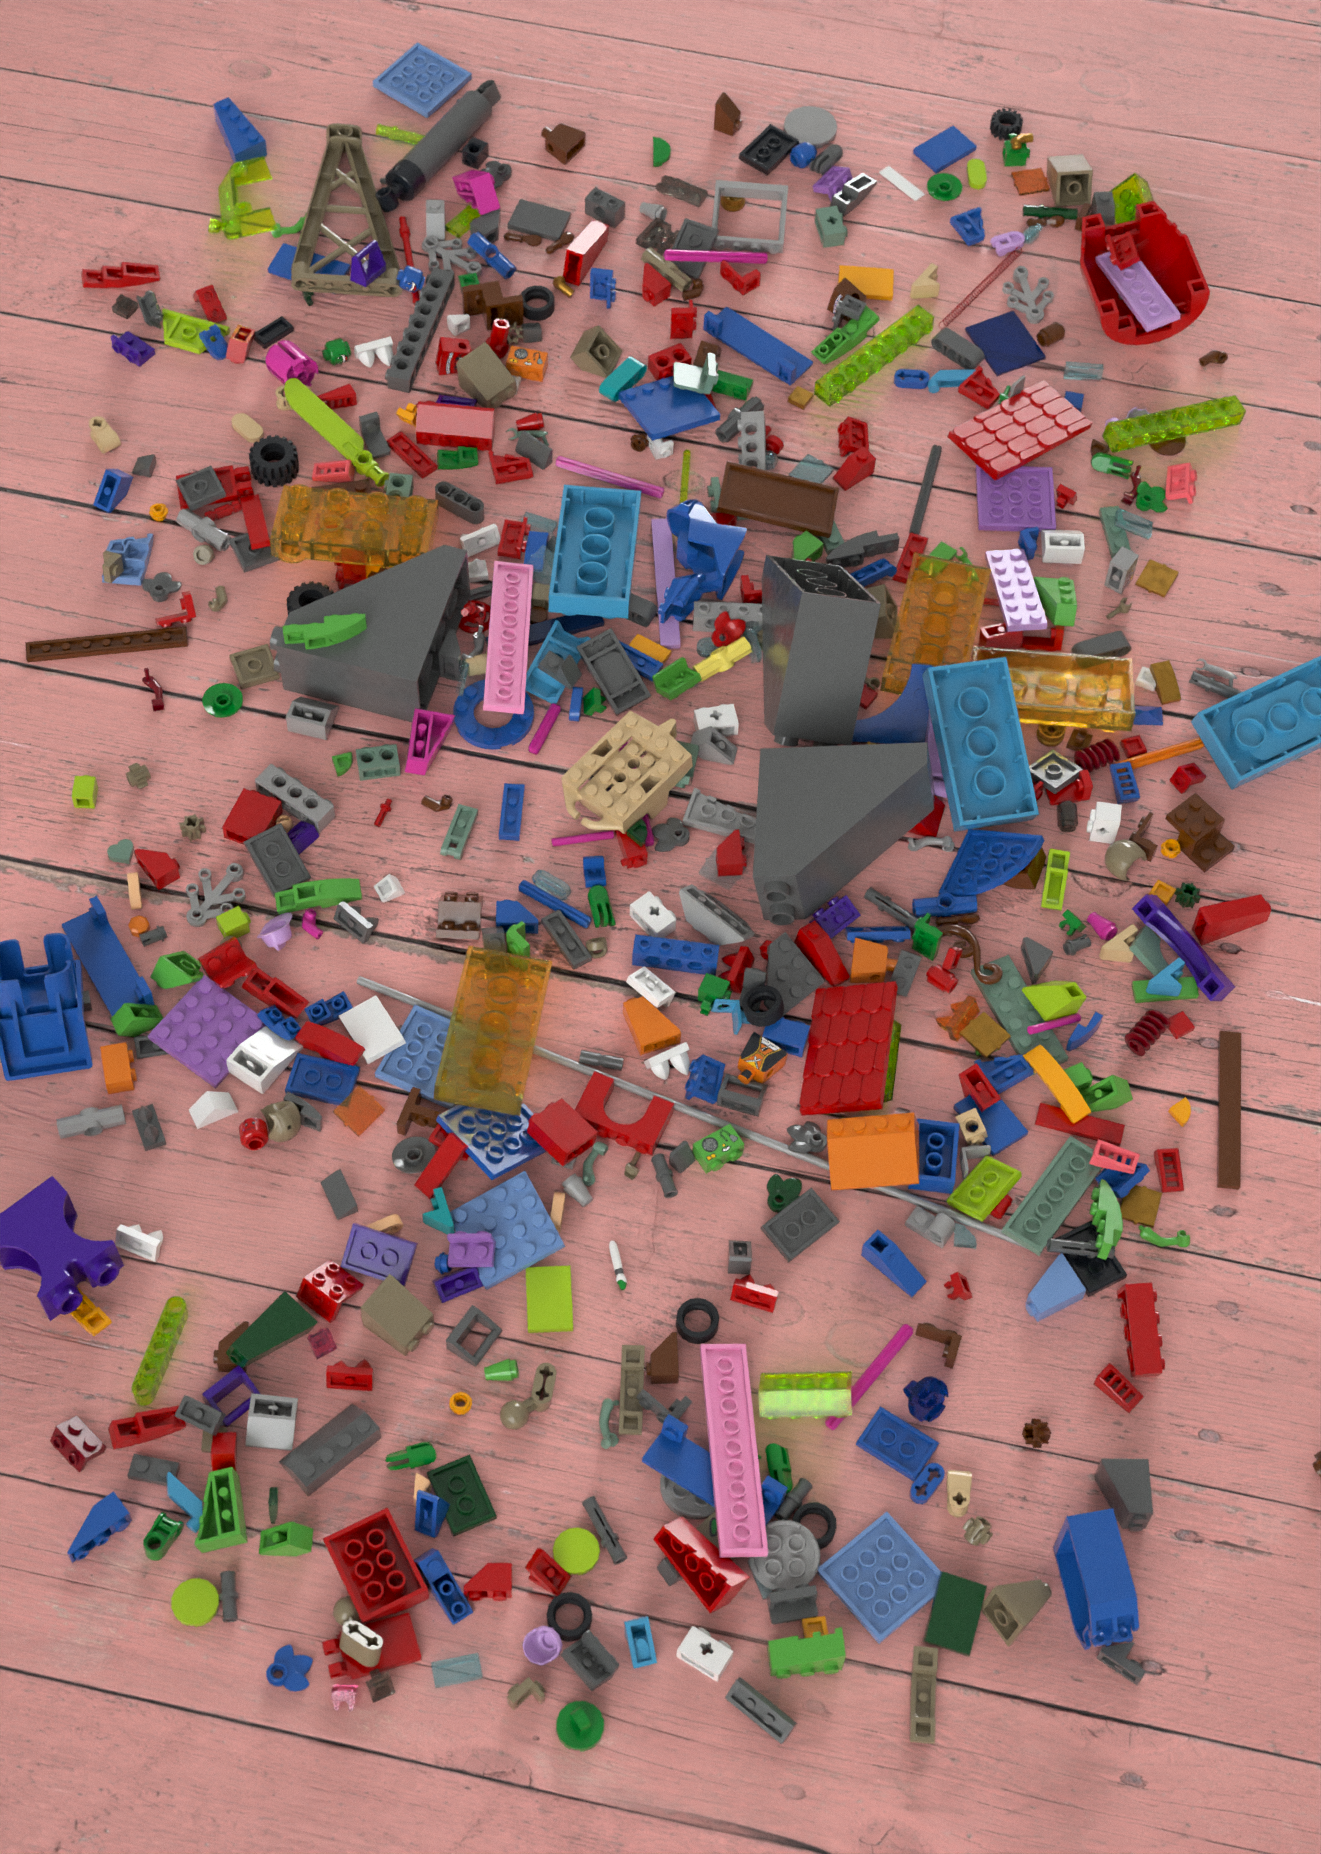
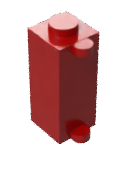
(632, 853)

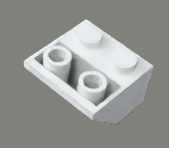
(1062, 546)

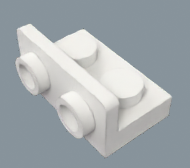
(651, 987)

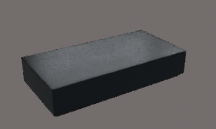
(273, 332)

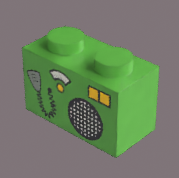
(718, 1149)

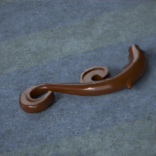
(974, 949)

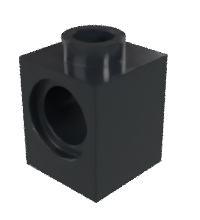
(475, 153)

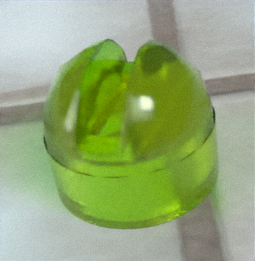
(214, 226)

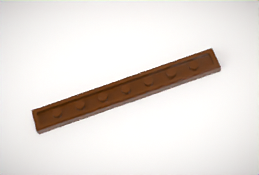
(106, 644)
(1229, 1111)

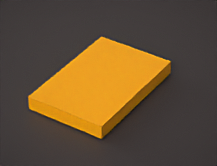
(872, 282)

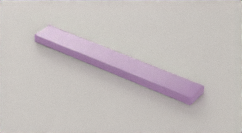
(664, 575)

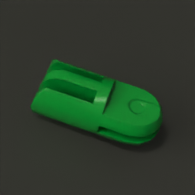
(1112, 465)
(600, 907)
(412, 1456)
(779, 1465)

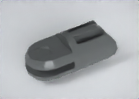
(826, 159)

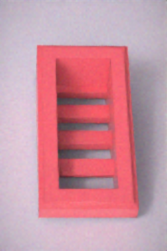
(345, 473)
(1110, 1149)

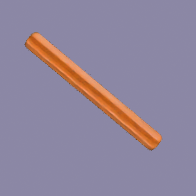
(1163, 754)

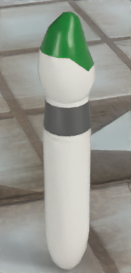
(617, 1264)

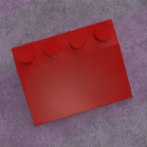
(376, 1567)

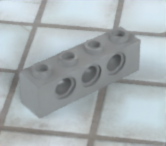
(752, 422)
(707, 612)
(299, 807)

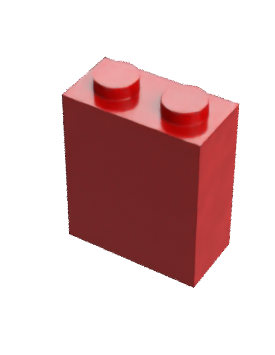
(251, 816)
(561, 1131)

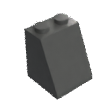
(1127, 1490)

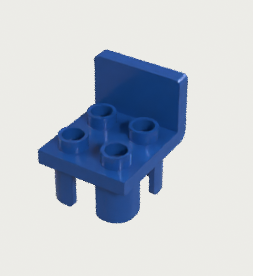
(42, 1012)

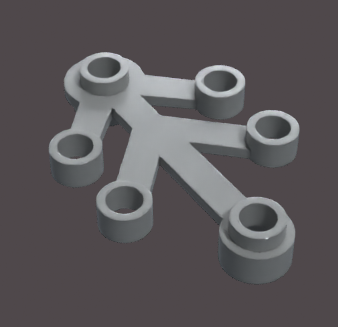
(432, 246)
(1033, 313)
(213, 897)

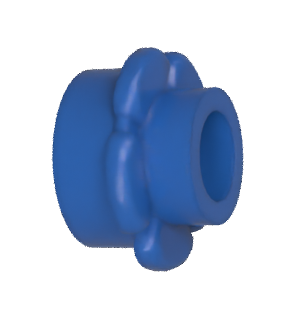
(441, 1263)

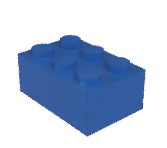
(937, 1156)

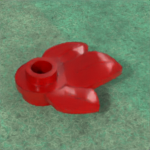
(729, 628)

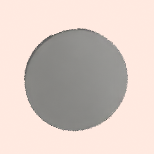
(811, 125)
(683, 1502)
(791, 1556)

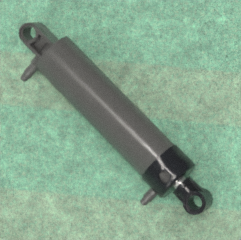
(437, 146)

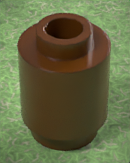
(1051, 334)

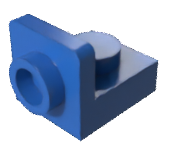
(1027, 541)

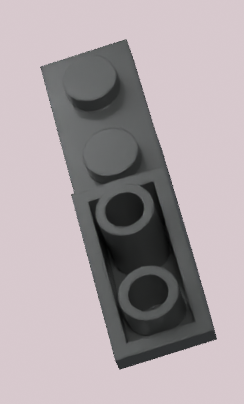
(865, 545)

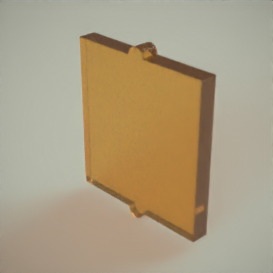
(1030, 181)
(359, 1110)

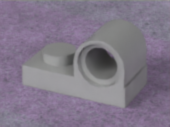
(933, 1228)

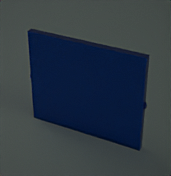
(1005, 343)

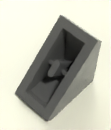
(1035, 957)
(739, 1257)

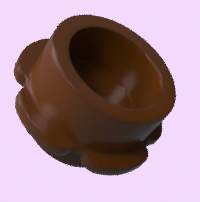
(639, 442)

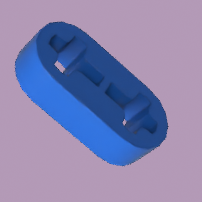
(911, 378)
(576, 704)
(922, 1480)

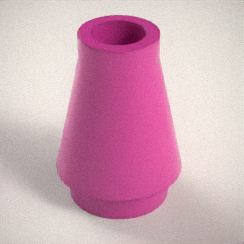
(1103, 927)

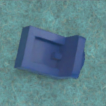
(594, 871)

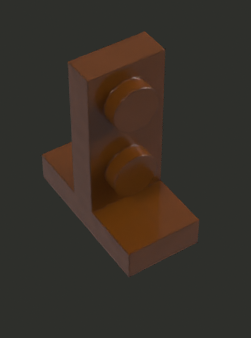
(418, 1114)

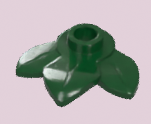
(785, 1190)

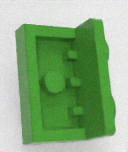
(675, 679)
(516, 940)

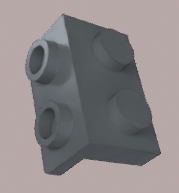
(792, 1604)
(590, 1660)

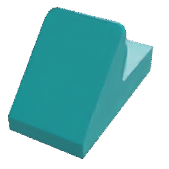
(440, 1216)

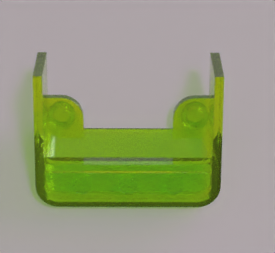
(238, 217)

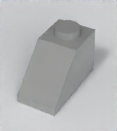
(435, 219)
(714, 746)

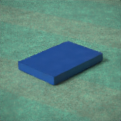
(944, 149)
(321, 1079)
(999, 1121)
(897, 1444)

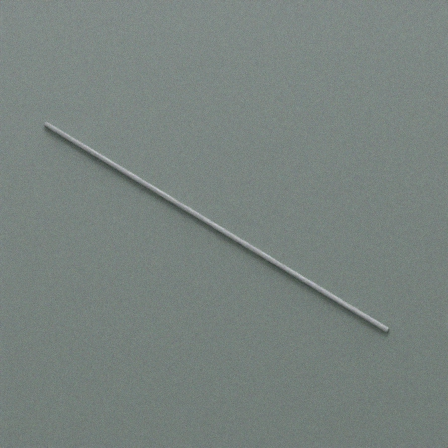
(704, 1116)

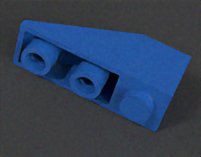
(892, 1263)
(102, 1521)
(443, 1585)

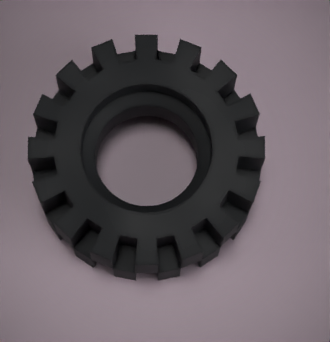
(1006, 117)

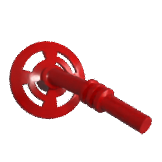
(471, 614)

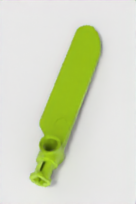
(333, 429)

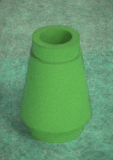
(502, 1371)

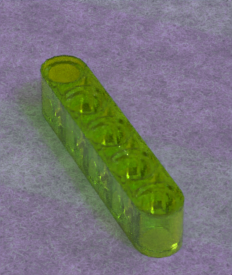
(160, 1360)

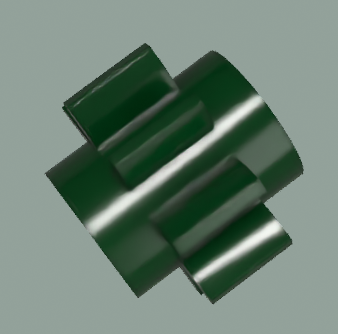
(1187, 895)

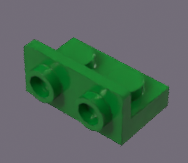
(733, 385)
(926, 938)

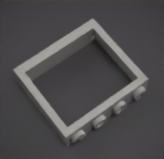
(754, 191)

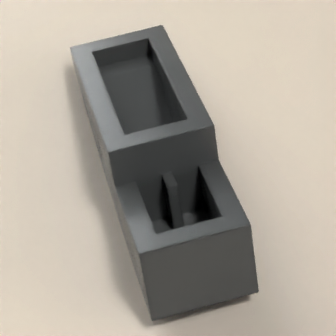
(853, 193)

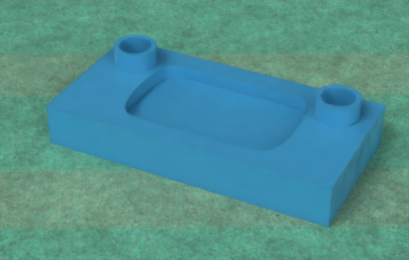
(1264, 725)

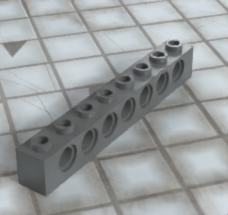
(421, 330)

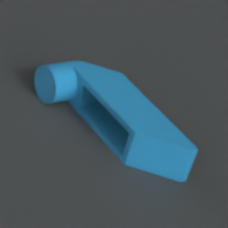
(948, 378)
(185, 1500)

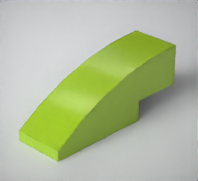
(1055, 879)

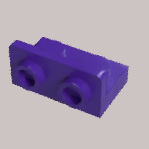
(132, 348)
(836, 916)

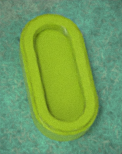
(976, 173)

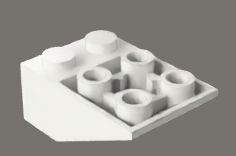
(262, 1059)

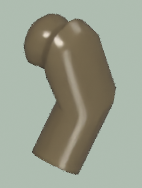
(220, 601)

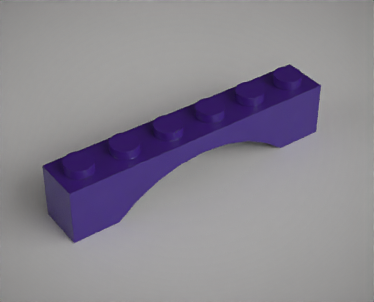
(1166, 925)

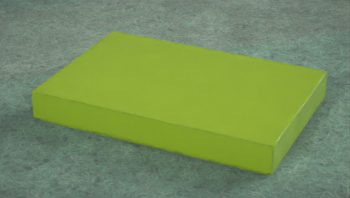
(984, 1188)
(549, 1299)

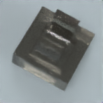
(125, 306)
(380, 1685)

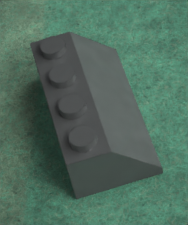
(331, 1448)

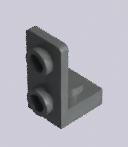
(850, 307)
(372, 435)
(905, 971)
(752, 978)
(650, 1403)

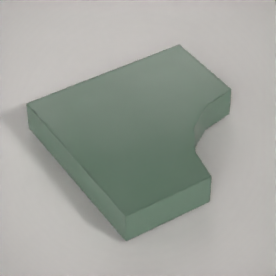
(1147, 949)

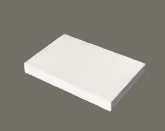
(372, 1029)

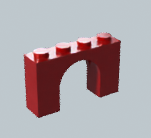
(641, 1135)

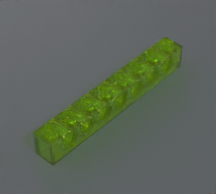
(874, 355)
(1173, 423)

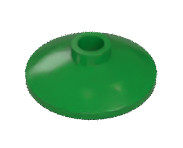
(944, 187)
(220, 694)

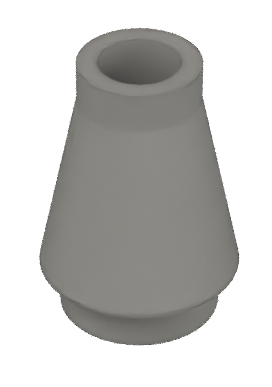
(653, 210)
(577, 1190)

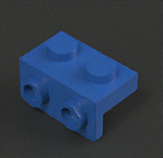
(602, 285)
(1123, 1182)

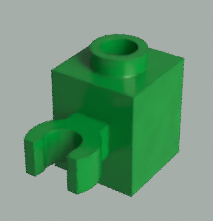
(1015, 157)
(711, 989)

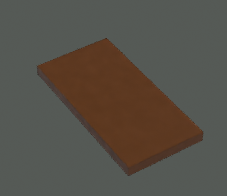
(778, 499)

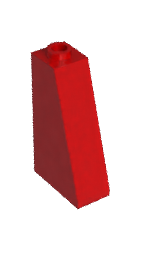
(584, 252)
(1229, 918)

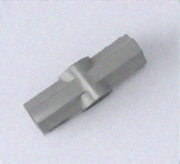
(203, 529)
(91, 1121)

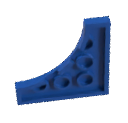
(903, 720)

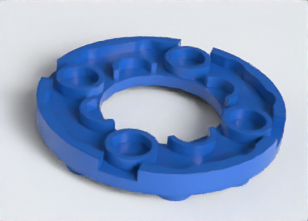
(487, 737)

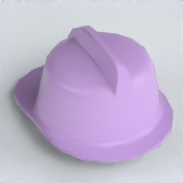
(277, 931)

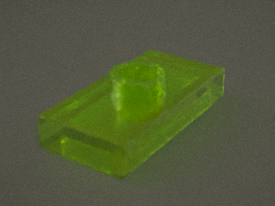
(461, 223)

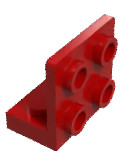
(227, 963)
(327, 1289)

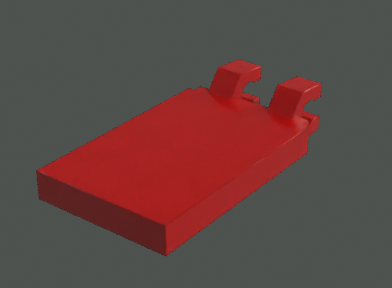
(230, 482)
(398, 1648)

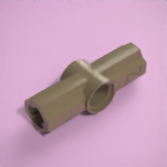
(667, 269)

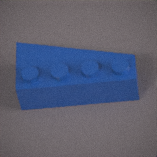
(238, 132)

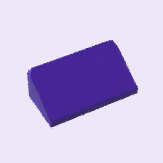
(302, 836)
(457, 1283)

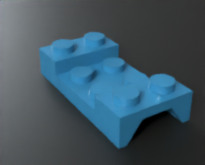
(562, 645)

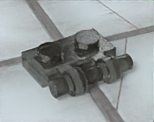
(655, 233)

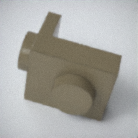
(112, 566)
(519, 1693)

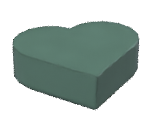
(121, 852)

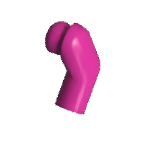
(309, 923)

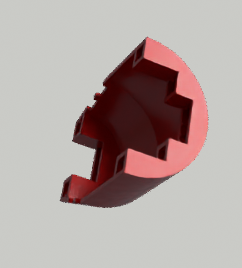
(1167, 258)

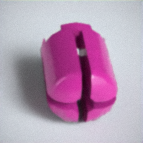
(289, 362)

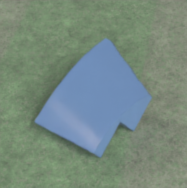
(134, 556)

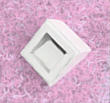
(458, 324)
(389, 888)

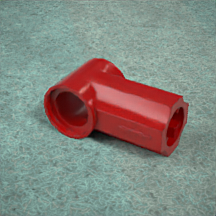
(498, 337)

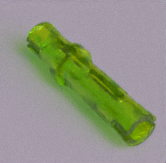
(395, 133)

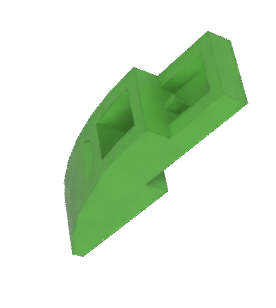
(846, 338)
(333, 631)
(318, 893)
(1106, 1217)

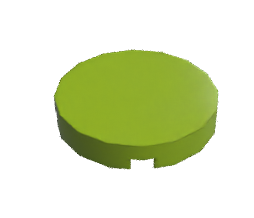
(576, 1551)
(195, 1602)

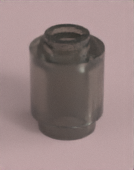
(1067, 816)

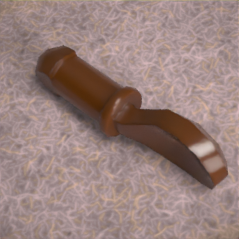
(1054, 221)
(566, 238)
(531, 240)
(968, 919)

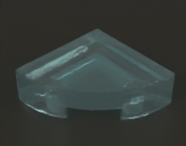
(963, 1237)

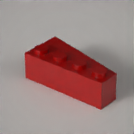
(1141, 1329)
(699, 1563)

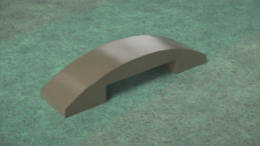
(631, 1385)
(923, 1695)

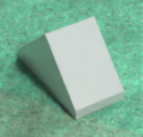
(212, 1107)

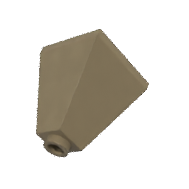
(1014, 1606)

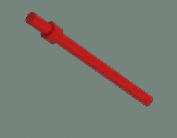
(404, 232)

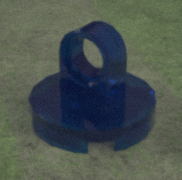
(926, 1398)

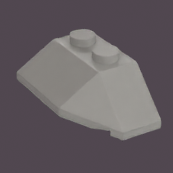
(713, 917)

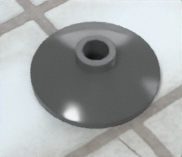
(413, 1148)

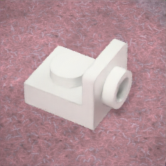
(660, 449)

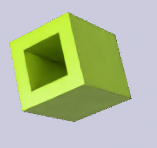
(84, 792)
(233, 923)

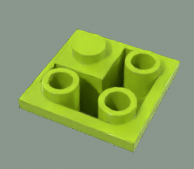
(1055, 998)

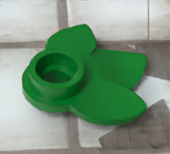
(1150, 498)

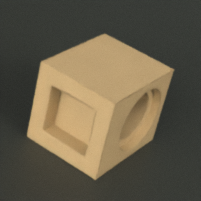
(972, 1118)

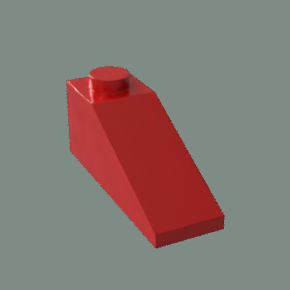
(821, 953)

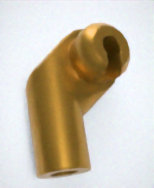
(1021, 138)
(559, 283)

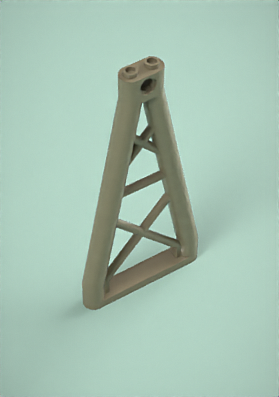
(345, 139)

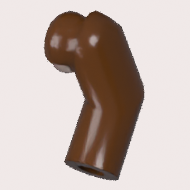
(1213, 357)

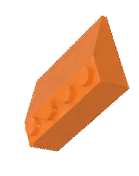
(873, 1151)

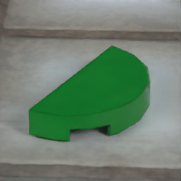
(661, 151)

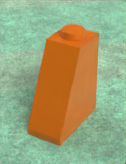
(649, 1026)

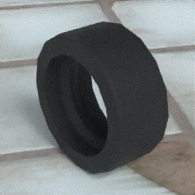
(537, 292)
(758, 994)
(697, 1304)
(826, 1513)
(566, 1598)

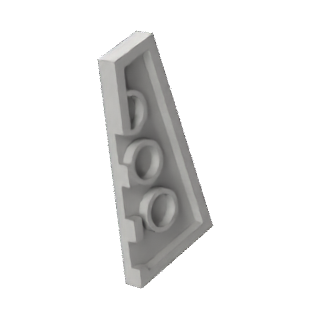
(711, 816)

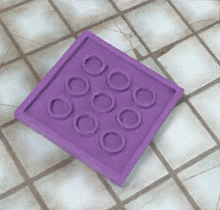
(1016, 500)
(206, 1030)

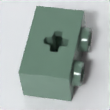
(830, 226)

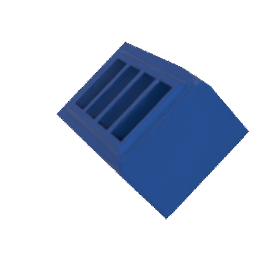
(1120, 796)

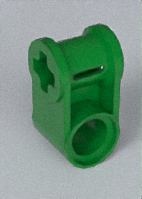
(163, 1532)

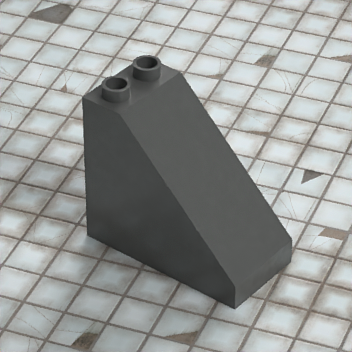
(814, 650)
(397, 657)
(830, 816)

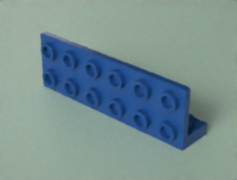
(757, 345)
(106, 959)
(691, 1466)

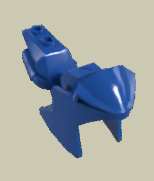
(707, 551)

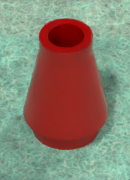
(530, 422)

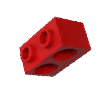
(662, 362)

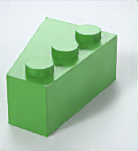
(1057, 599)
(223, 1513)
(806, 1655)

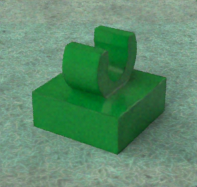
(592, 702)
(1073, 921)

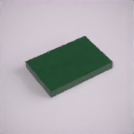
(464, 1491)
(954, 1613)

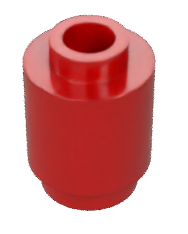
(941, 978)

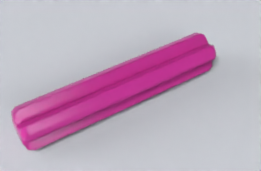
(544, 728)

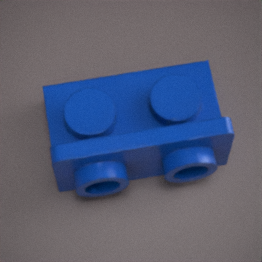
(704, 1079)

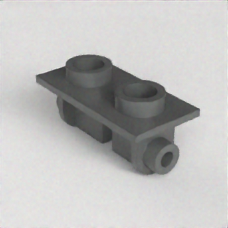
(150, 309)

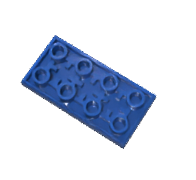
(283, 261)

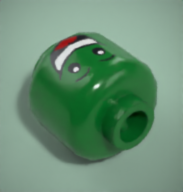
(336, 351)

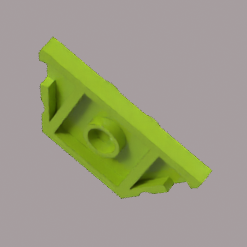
(183, 331)

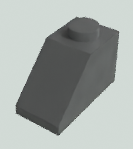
(1104, 204)

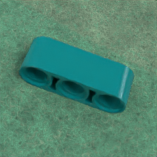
(622, 378)

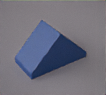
(429, 1513)

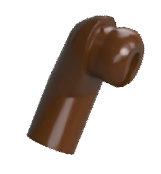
(695, 291)
(439, 805)

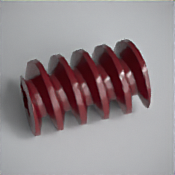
(1097, 755)
(1146, 1032)

